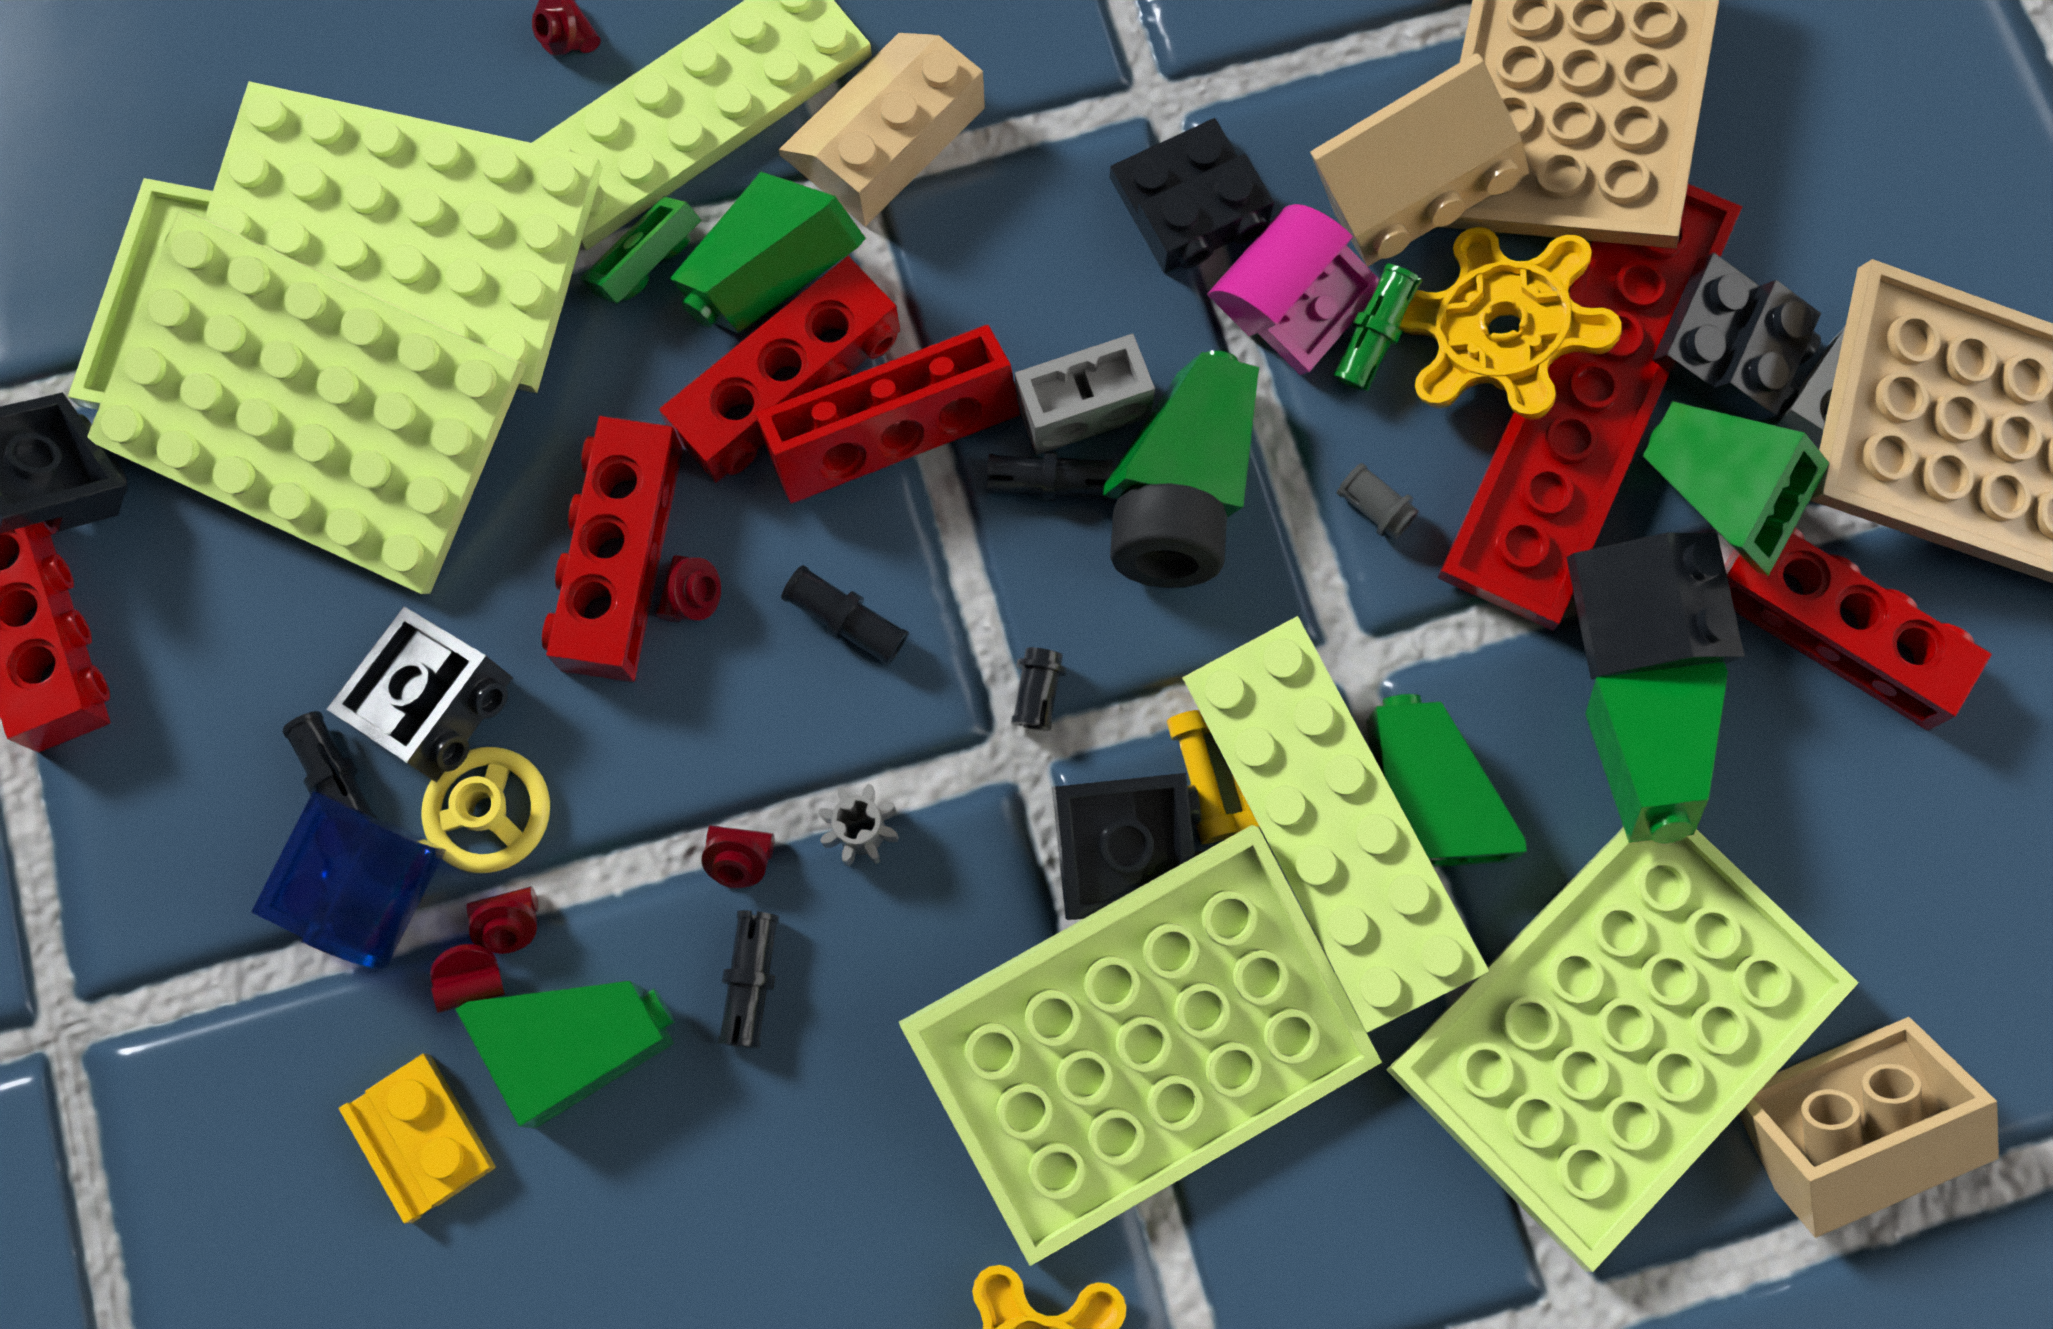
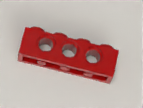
(838, 300)
(889, 413)
(614, 641)
(1866, 657)
(76, 692)

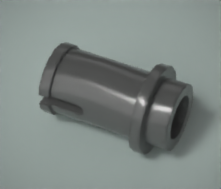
(1378, 501)

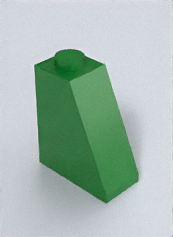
(764, 252)
(1196, 433)
(1738, 476)
(1659, 745)
(1441, 784)
(565, 1043)

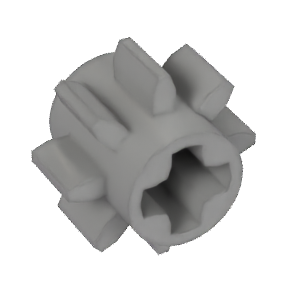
(850, 809)

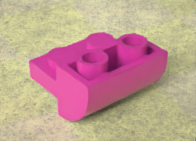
(1297, 286)

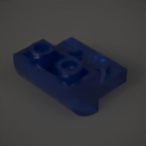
(348, 882)

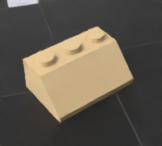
(888, 123)
(1421, 160)
(1870, 1126)

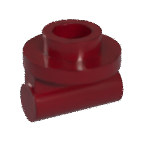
(563, 27)
(689, 590)
(737, 855)
(504, 920)
(465, 975)

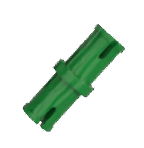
(1377, 327)

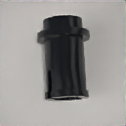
(1037, 688)

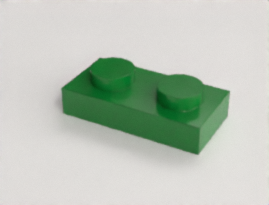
(655, 237)

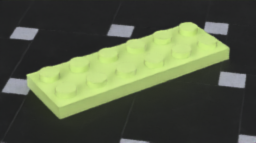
(705, 101)
(1334, 825)

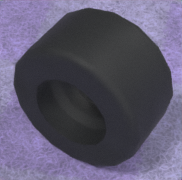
(1168, 535)

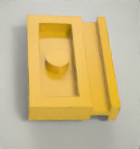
(417, 1138)

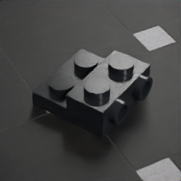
(1192, 196)
(1738, 340)
(54, 468)
(422, 694)
(1121, 836)

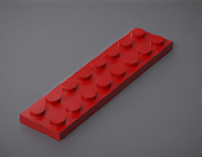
(1562, 471)

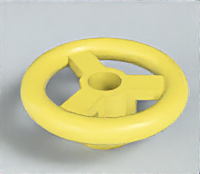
(469, 793)

